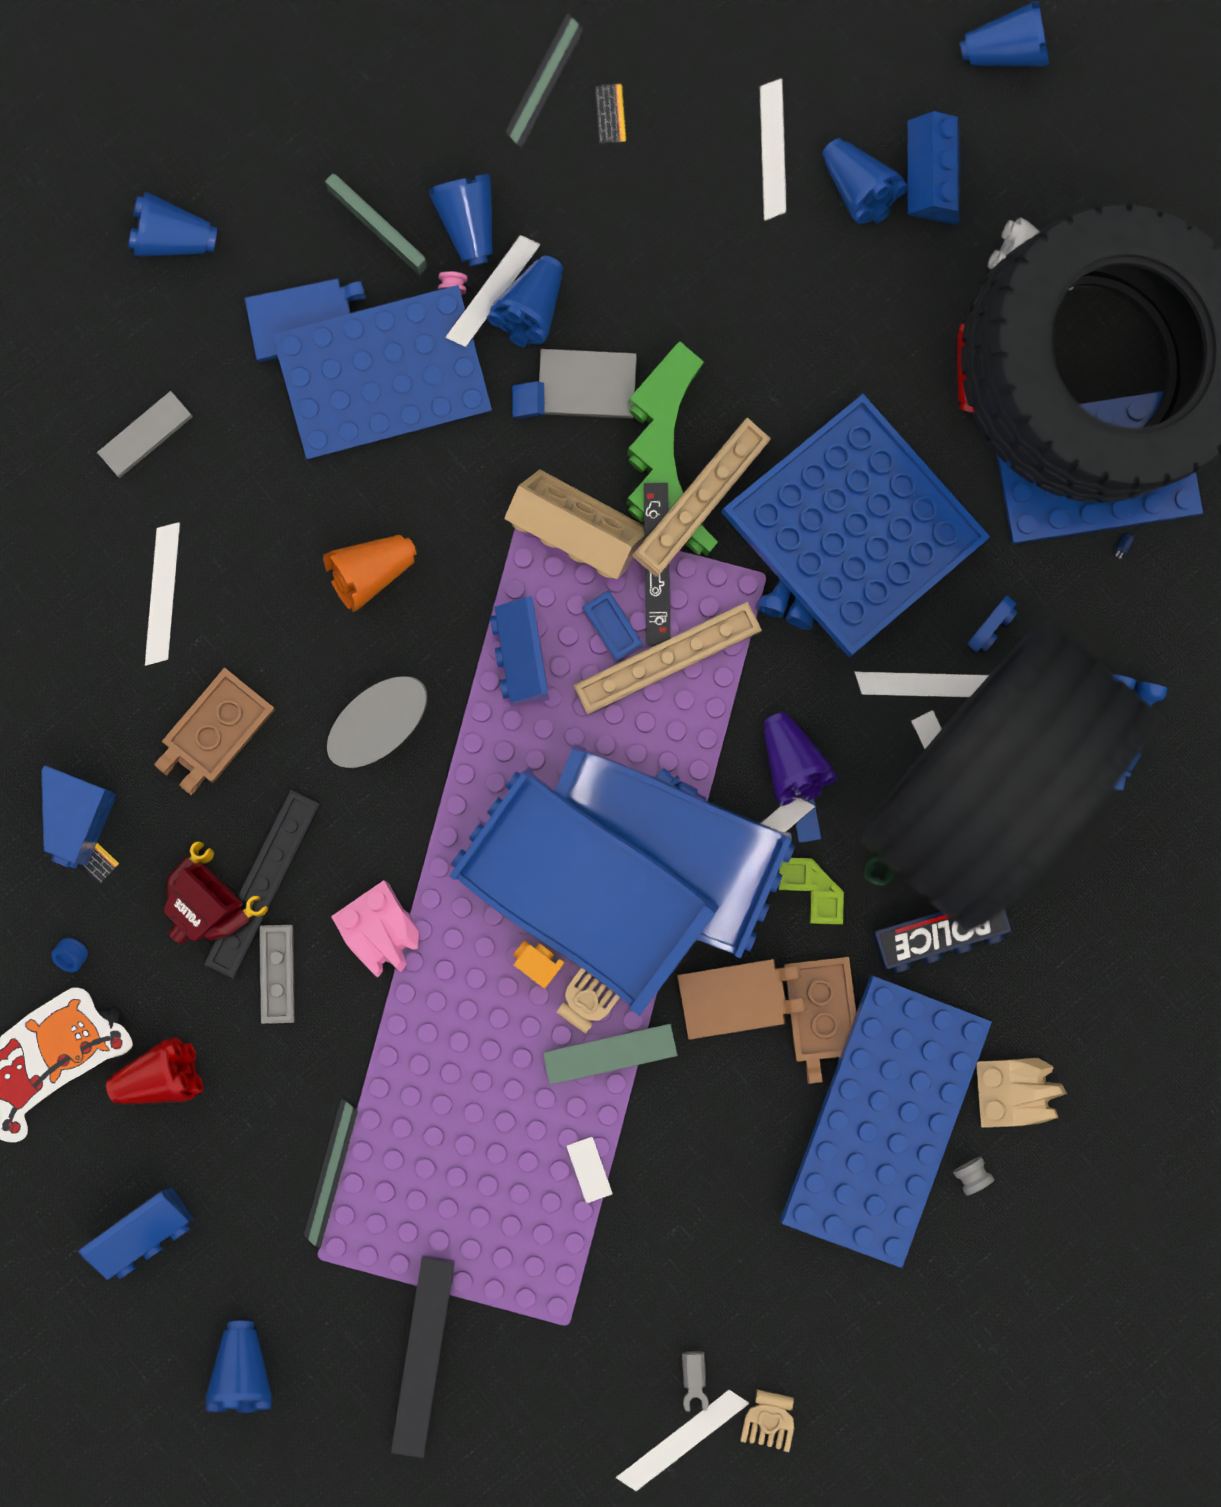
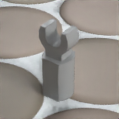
(694, 1377)

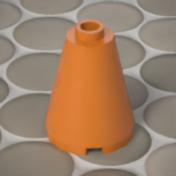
(368, 568)

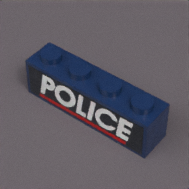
(930, 936)

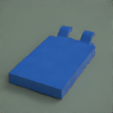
(295, 308)

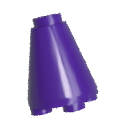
(795, 761)

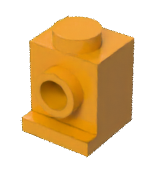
(537, 963)

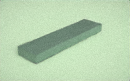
(376, 224)
(610, 1054)

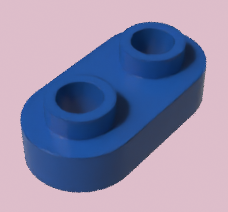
(985, 634)

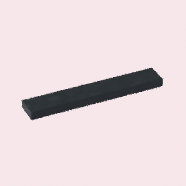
(265, 880)
(422, 1356)

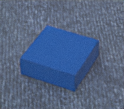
(528, 399)

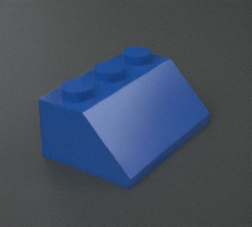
(934, 167)
(519, 652)
(138, 1235)

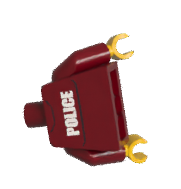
(202, 903)

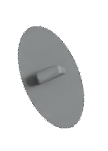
(377, 722)

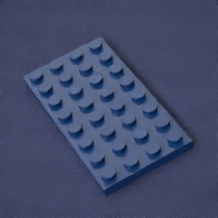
(885, 1121)

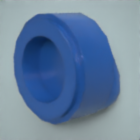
(69, 954)

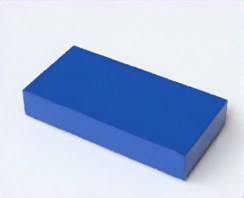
(612, 626)

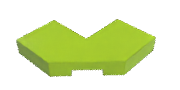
(825, 895)

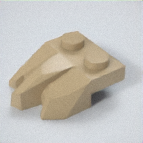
(1016, 1092)

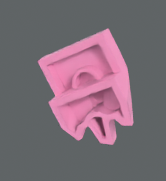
(377, 928)

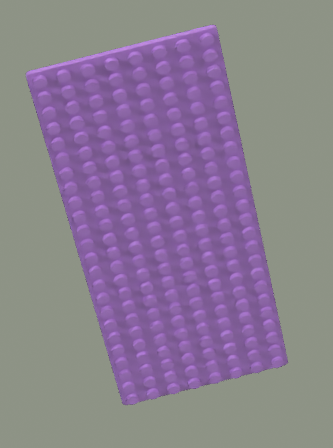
(457, 1114)

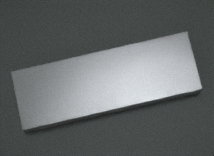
(144, 434)
(277, 974)

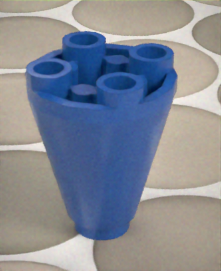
(863, 181)
(168, 229)
(529, 303)
(239, 1372)

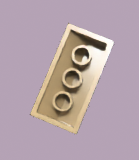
(575, 524)

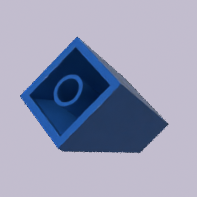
(72, 816)

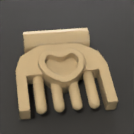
(584, 1004)
(771, 1417)

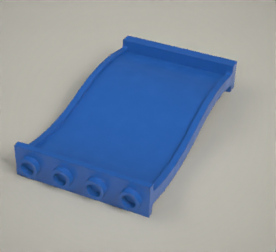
(699, 842)
(582, 890)

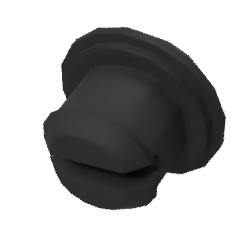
(112, 1016)

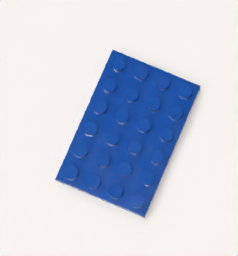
(380, 372)
(1042, 515)

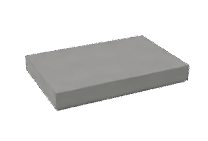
(587, 383)

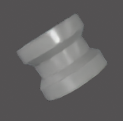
(973, 1175)

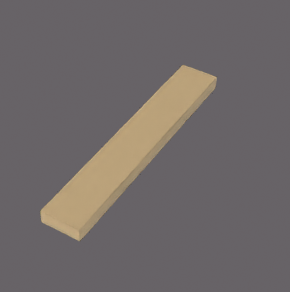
(701, 497)
(667, 658)

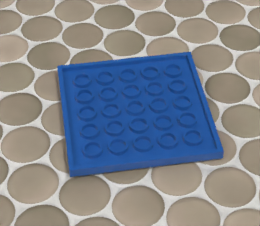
(855, 525)

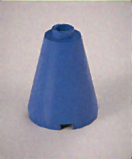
(1009, 40)
(467, 216)

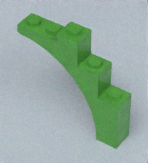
(653, 450)

